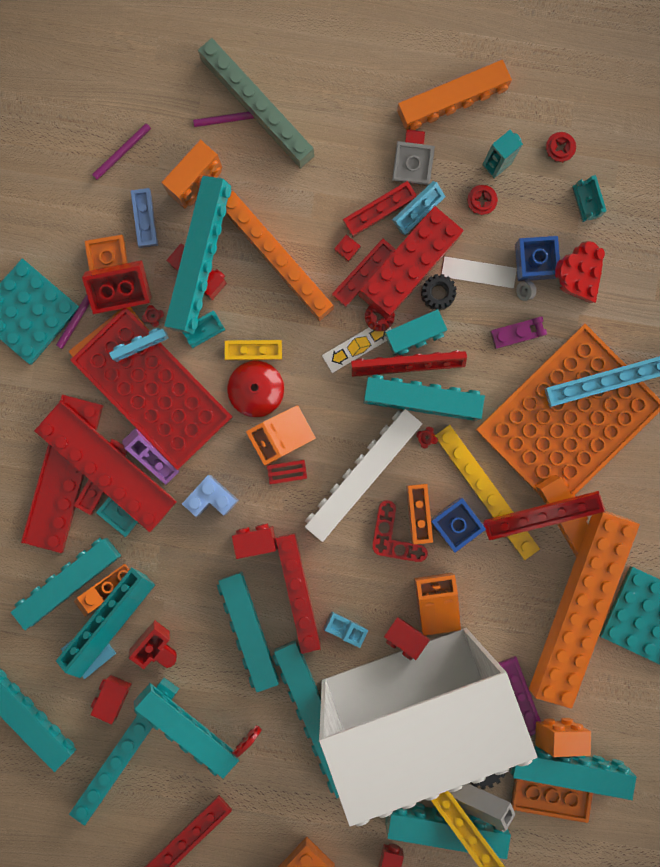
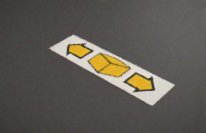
(354, 348)

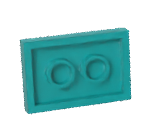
(117, 517)

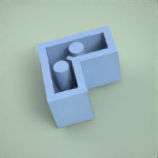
(208, 493)

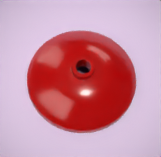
(259, 402)

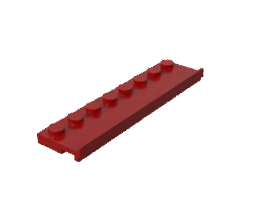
(105, 466)
(57, 489)

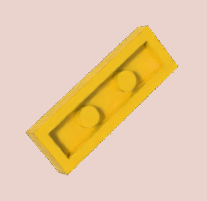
(253, 350)

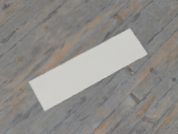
(479, 272)

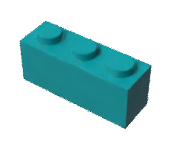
(502, 153)
(416, 333)

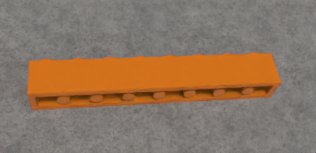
(277, 257)

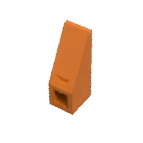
(99, 592)

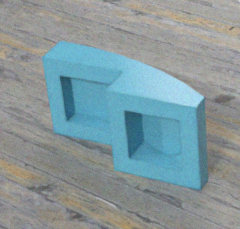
(345, 629)

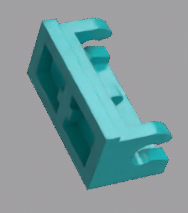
(589, 198)
(207, 328)

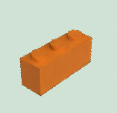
(419, 514)

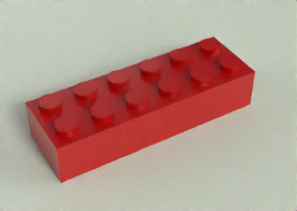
(410, 263)

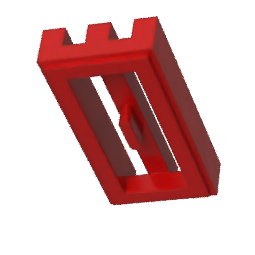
(271, 474)

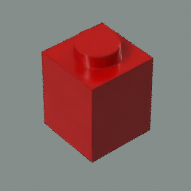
(391, 856)

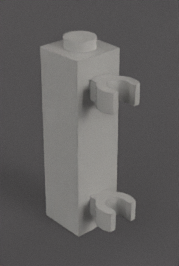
(485, 806)

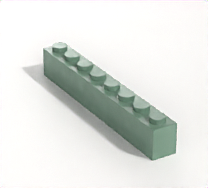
(256, 103)

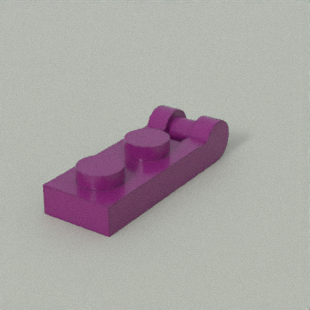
(518, 332)

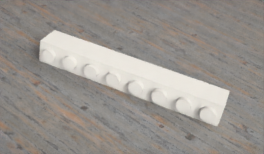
(363, 475)

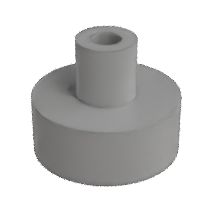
(526, 290)

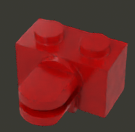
(153, 647)

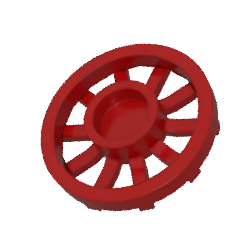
(247, 742)

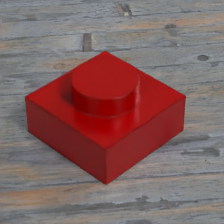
(347, 248)

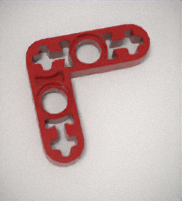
(391, 544)

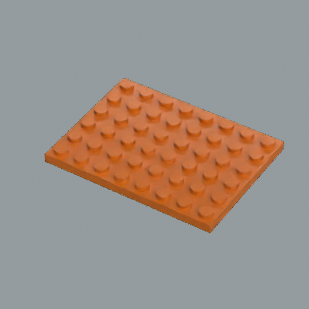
(574, 436)

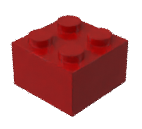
(254, 542)

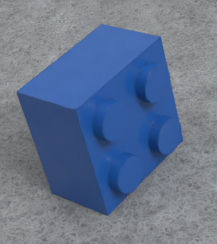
(537, 258)
(457, 524)

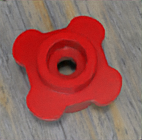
(151, 310)
(421, 435)

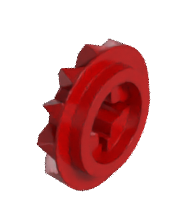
(561, 138)
(488, 194)
(382, 325)

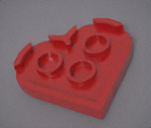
(581, 271)

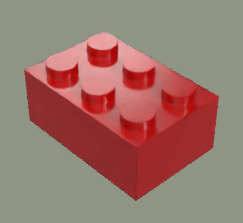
(117, 287)

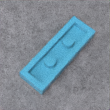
(419, 208)
(138, 344)

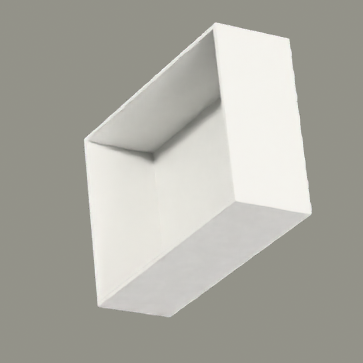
(419, 726)

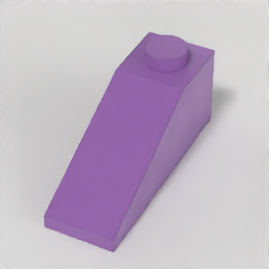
(149, 456)

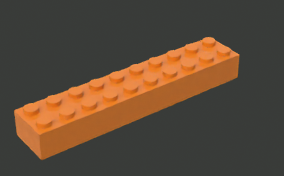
(583, 608)

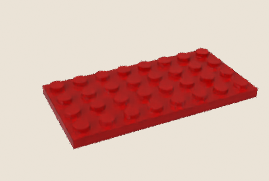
(152, 390)

